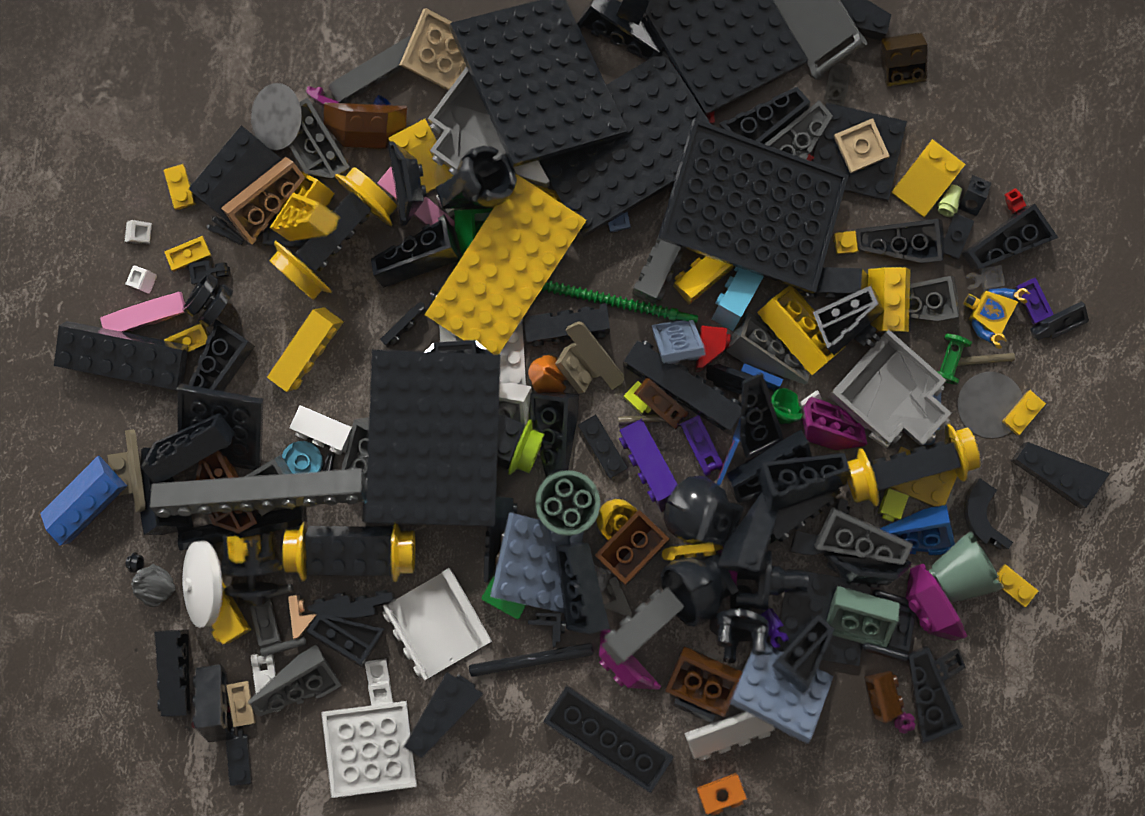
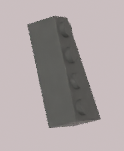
(642, 625)

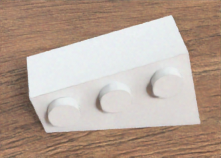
(321, 429)

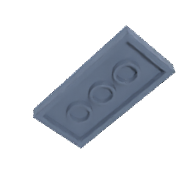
(678, 341)

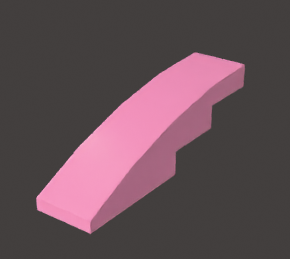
(426, 213)
(145, 313)

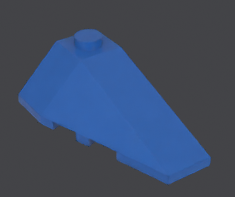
(926, 530)

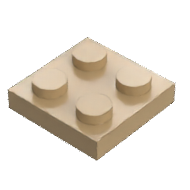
(861, 146)

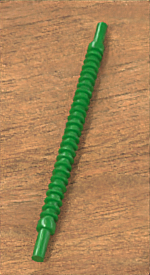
(672, 313)

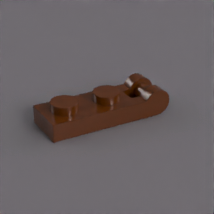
(660, 403)

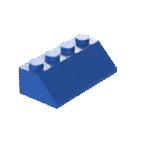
(82, 501)

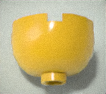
(613, 516)

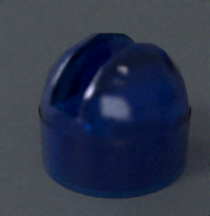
(380, 100)

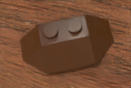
(364, 123)
(218, 467)

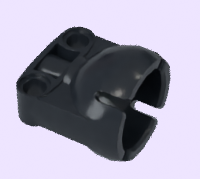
(478, 180)

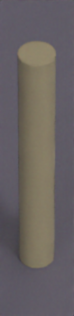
(986, 359)
(650, 418)

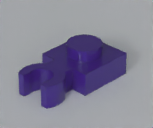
(774, 626)

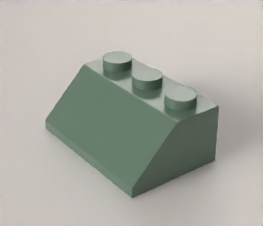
(862, 617)

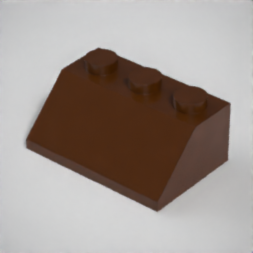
(632, 547)
(703, 681)

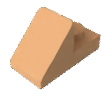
(299, 622)

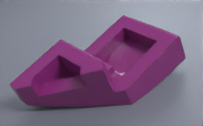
(318, 95)

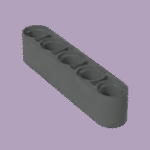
(369, 73)

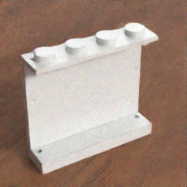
(436, 624)

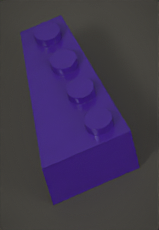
(649, 461)

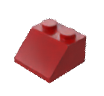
(715, 342)

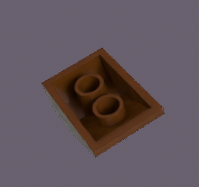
(884, 696)

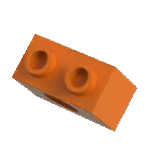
(709, 791)

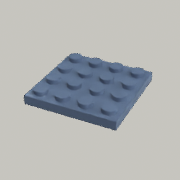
(529, 564)
(775, 700)

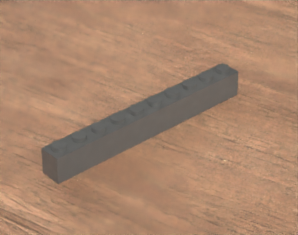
(258, 492)

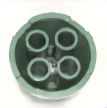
(562, 487)
(966, 571)

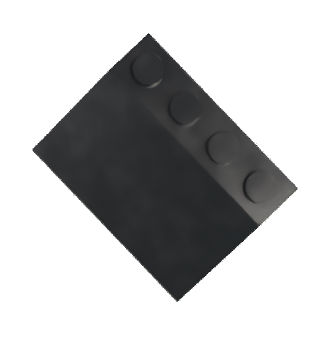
(233, 170)

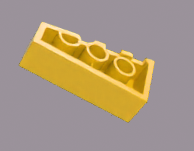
(304, 219)
(304, 349)

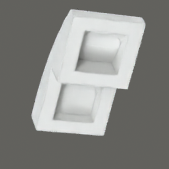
(379, 682)

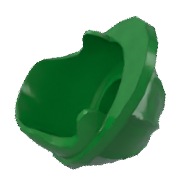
(786, 406)

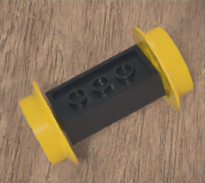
(353, 209)

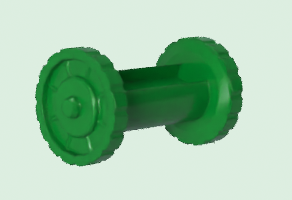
(952, 358)

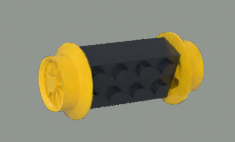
(955, 452)
(349, 551)

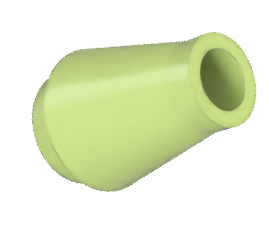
(949, 203)

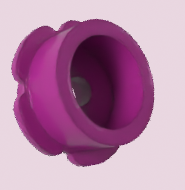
(910, 722)

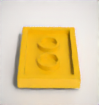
(931, 489)

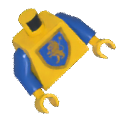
(993, 312)

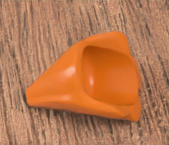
(546, 375)

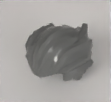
(153, 585)

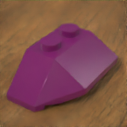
(831, 426)
(932, 605)
(629, 671)

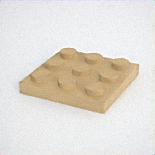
(433, 51)

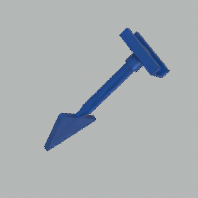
(773, 383)

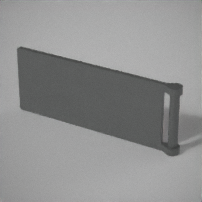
(820, 29)

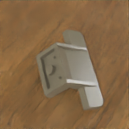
(586, 360)
(127, 467)

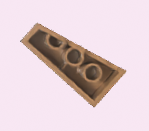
(263, 198)

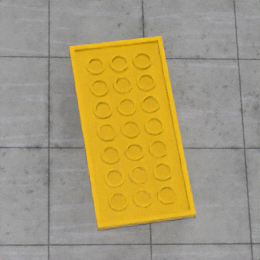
(505, 267)

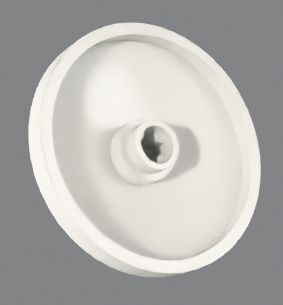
(202, 584)

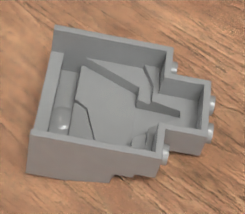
(462, 123)
(893, 392)

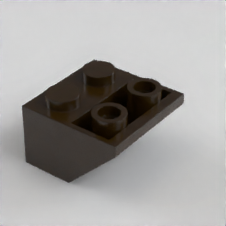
(904, 59)

